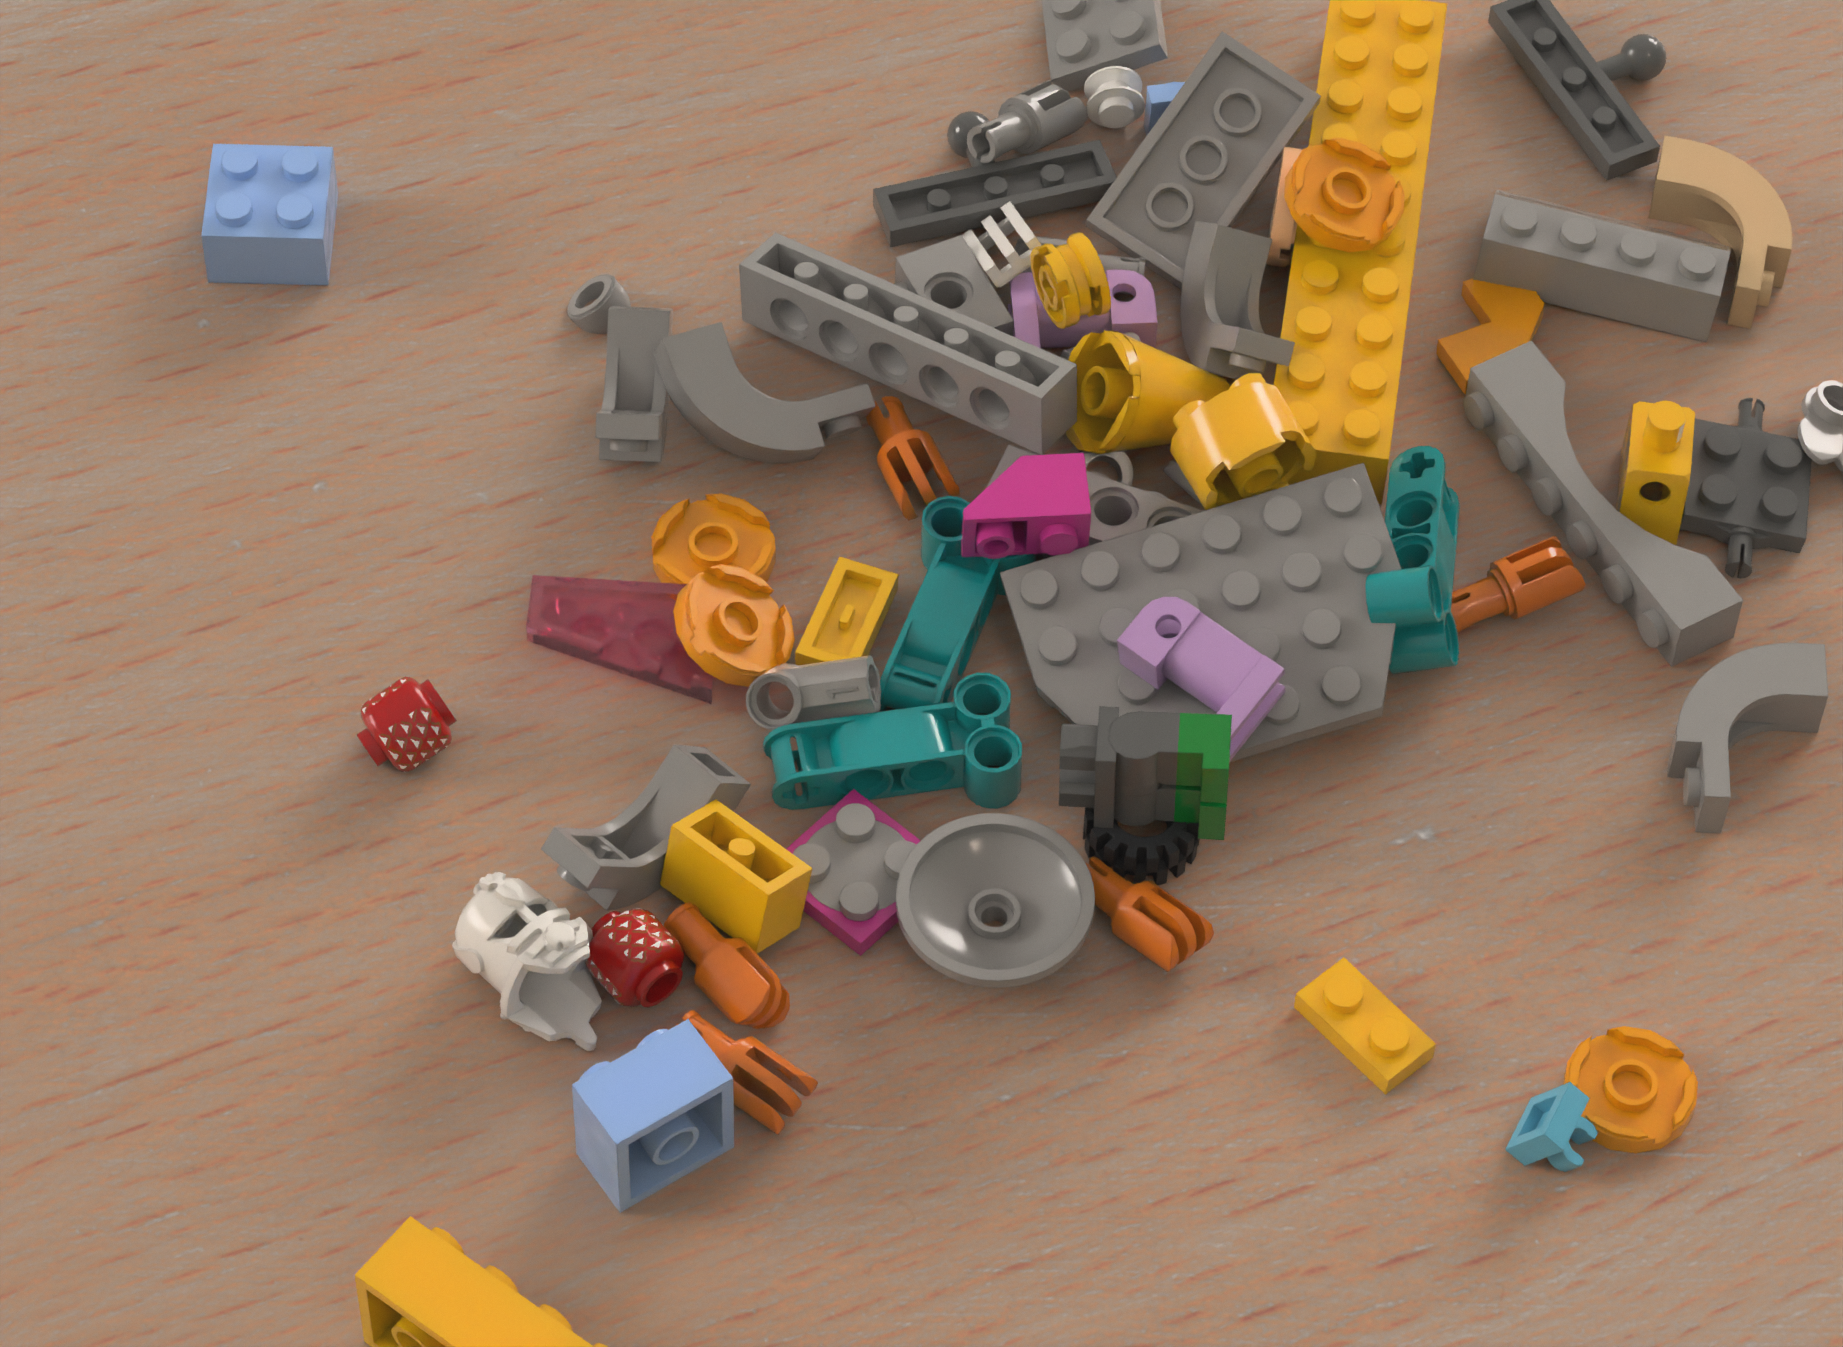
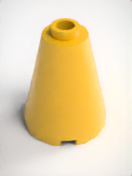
(1132, 393)

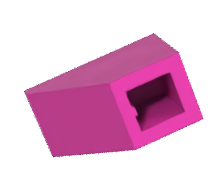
(1031, 509)

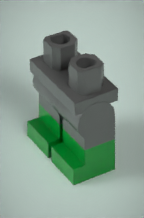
(1148, 768)

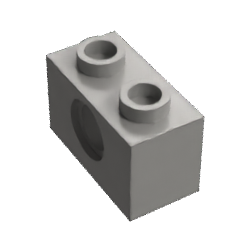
(954, 279)

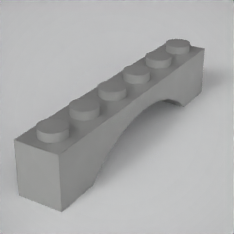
(1668, 590)

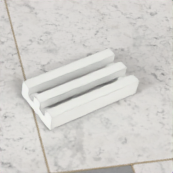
(997, 235)

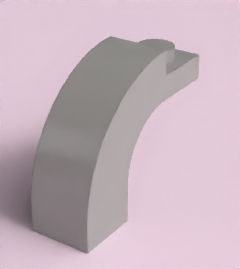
(1222, 303)
(634, 398)
(740, 418)
(1741, 696)
(627, 855)

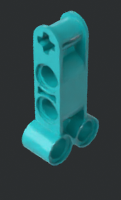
(1424, 532)
(945, 613)
(904, 751)

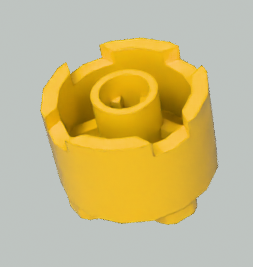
(1239, 443)

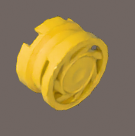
(1070, 280)

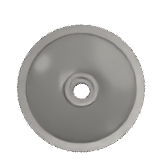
(998, 872)

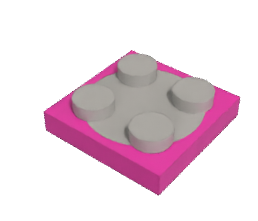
(855, 870)

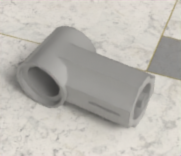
(818, 691)

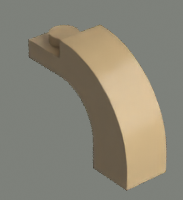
(1734, 205)

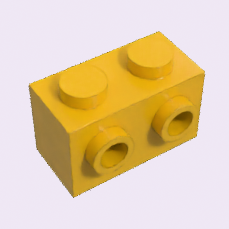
(736, 875)

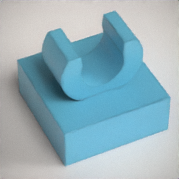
(1549, 1125)

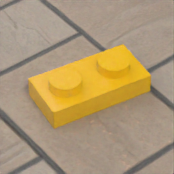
(848, 613)
(1364, 1025)

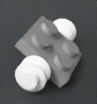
(1099, 48)

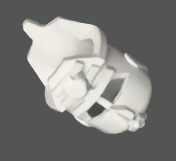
(531, 958)

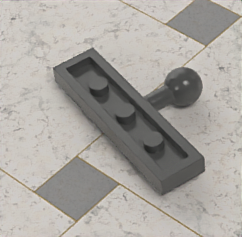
(1581, 87)
(967, 196)

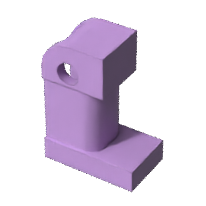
(1036, 328)
(1205, 660)

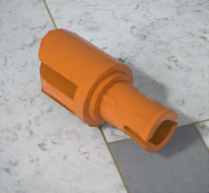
(907, 456)
(1519, 584)
(1149, 917)
(729, 971)
(757, 1075)

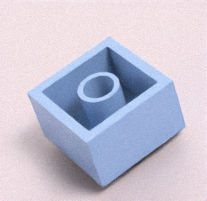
(270, 214)
(653, 1114)

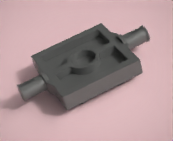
(1747, 488)

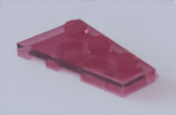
(618, 628)

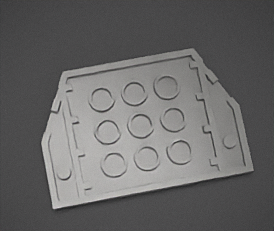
(1267, 568)

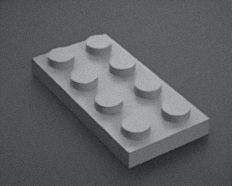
(1203, 156)

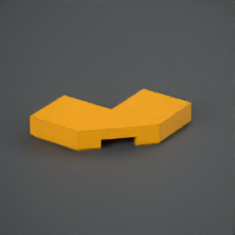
(1507, 320)

